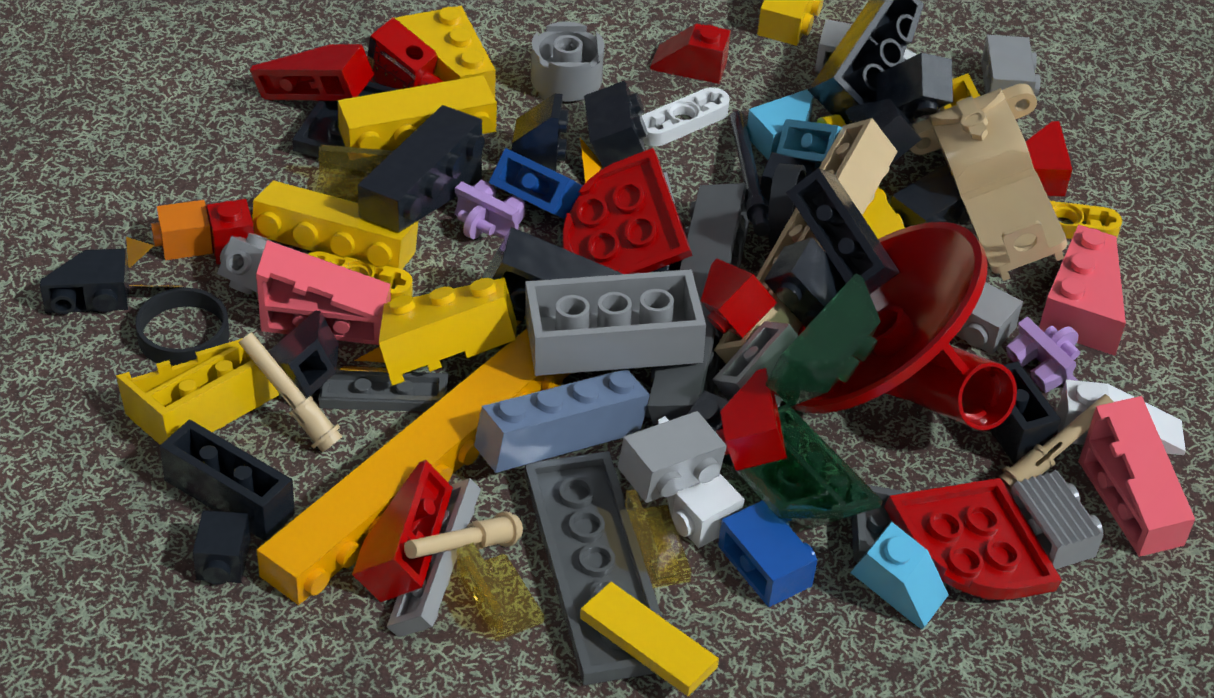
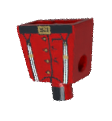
(401, 57)

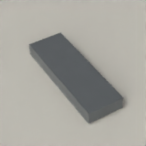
(375, 392)

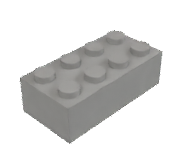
(614, 322)

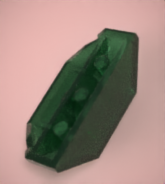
(828, 346)
(812, 482)

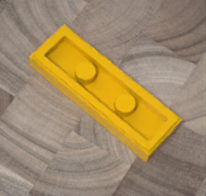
(649, 638)

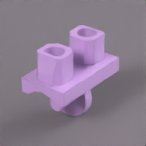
(484, 212)
(1051, 348)

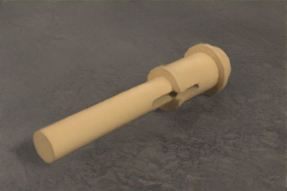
(304, 410)
(1036, 462)
(502, 530)

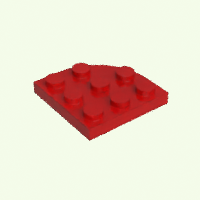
(627, 218)
(976, 539)

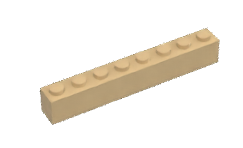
(860, 162)

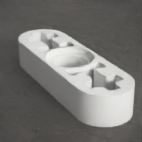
(702, 106)

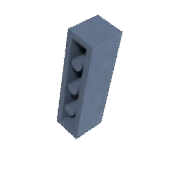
(560, 420)

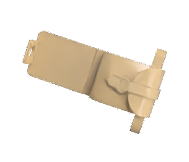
(996, 176)

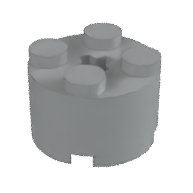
(567, 61)

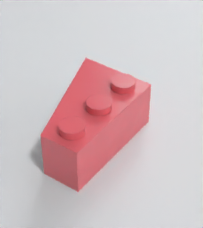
(298, 284)
(1088, 292)
(1136, 477)

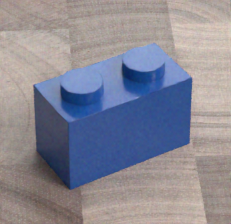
(535, 183)
(767, 553)

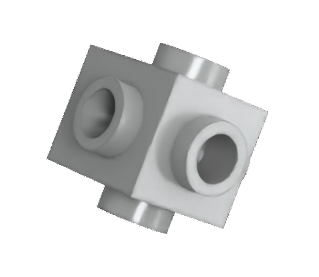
(241, 260)

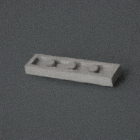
(420, 608)

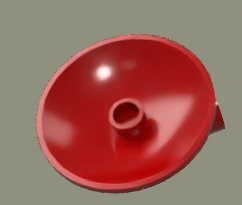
(919, 316)

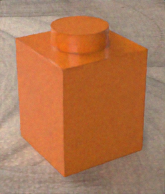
(183, 230)

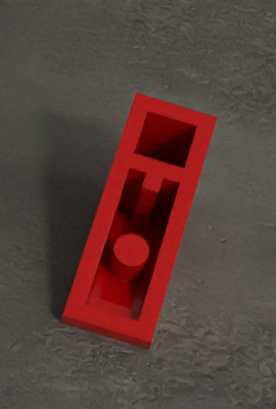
(316, 74)
(412, 514)

